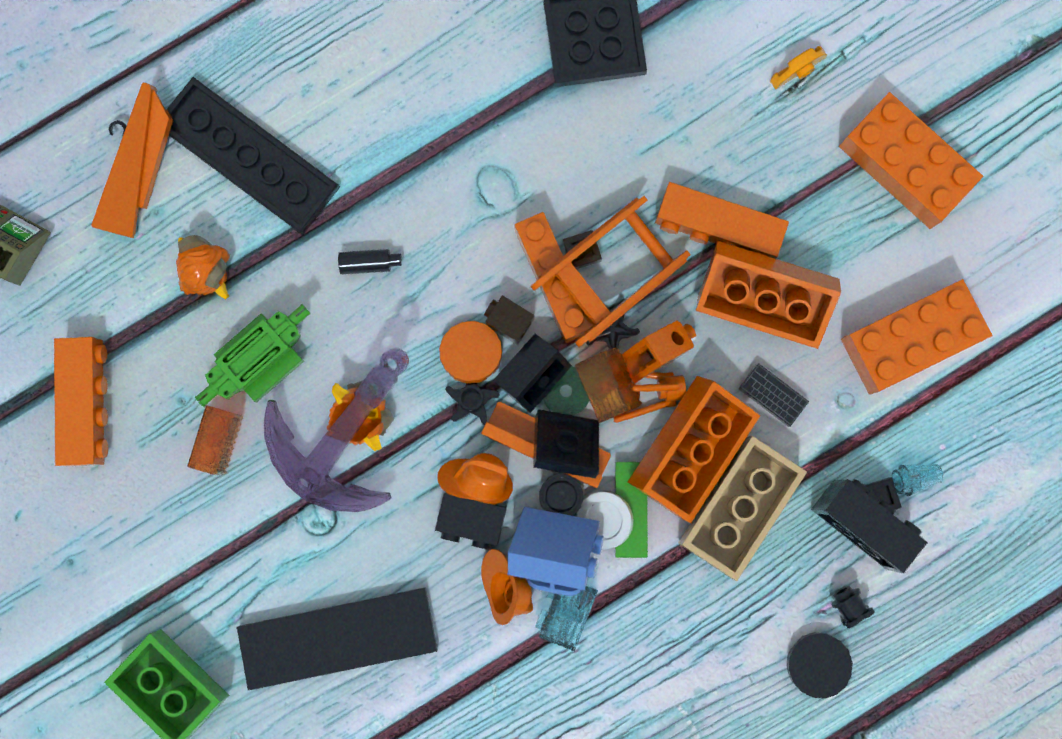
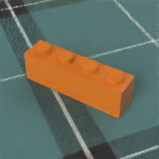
(716, 220)
(541, 252)
(80, 401)

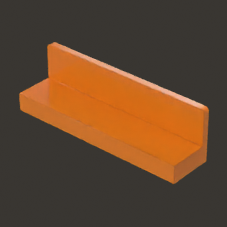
(518, 433)

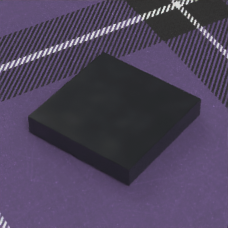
(566, 444)

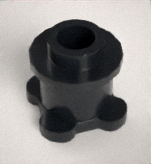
(851, 606)

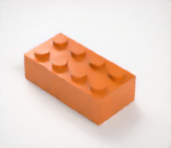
(911, 161)
(768, 295)
(916, 337)
(694, 448)

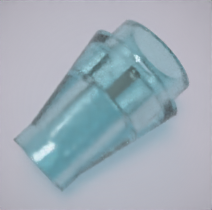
(914, 478)

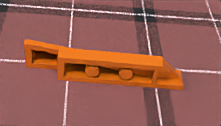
(134, 165)

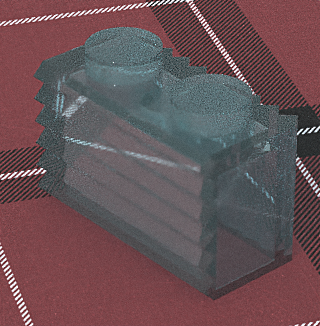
(566, 617)

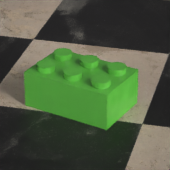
(166, 687)

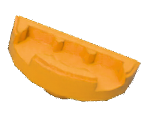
(799, 66)

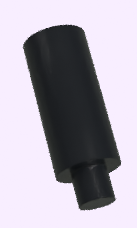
(367, 261)

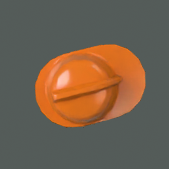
(477, 479)
(506, 593)

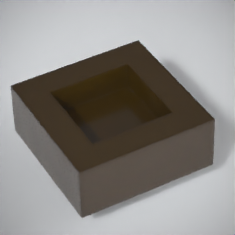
(589, 256)

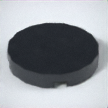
(819, 665)

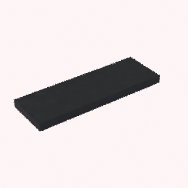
(249, 156)
(336, 638)

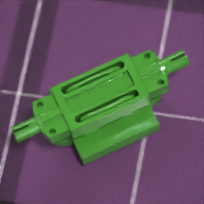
(256, 358)

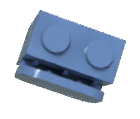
(554, 551)

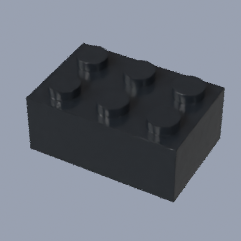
(870, 524)

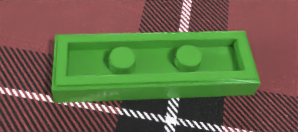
(637, 543)

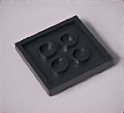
(594, 40)

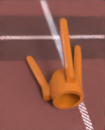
(668, 387)

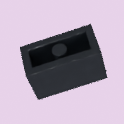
(532, 372)
(471, 521)

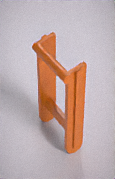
(583, 293)

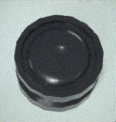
(561, 494)

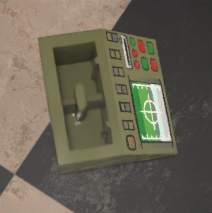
(19, 245)

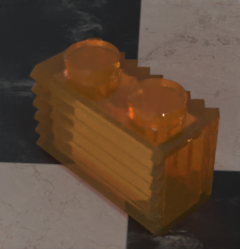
(608, 384)
(215, 441)

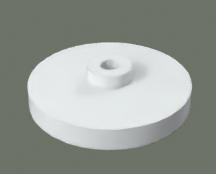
(613, 514)

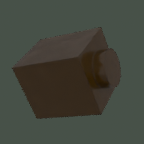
(508, 319)

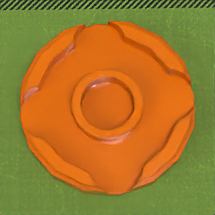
(470, 352)

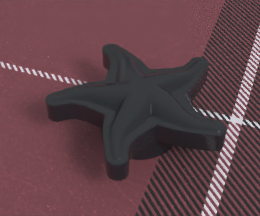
(615, 333)
(471, 400)

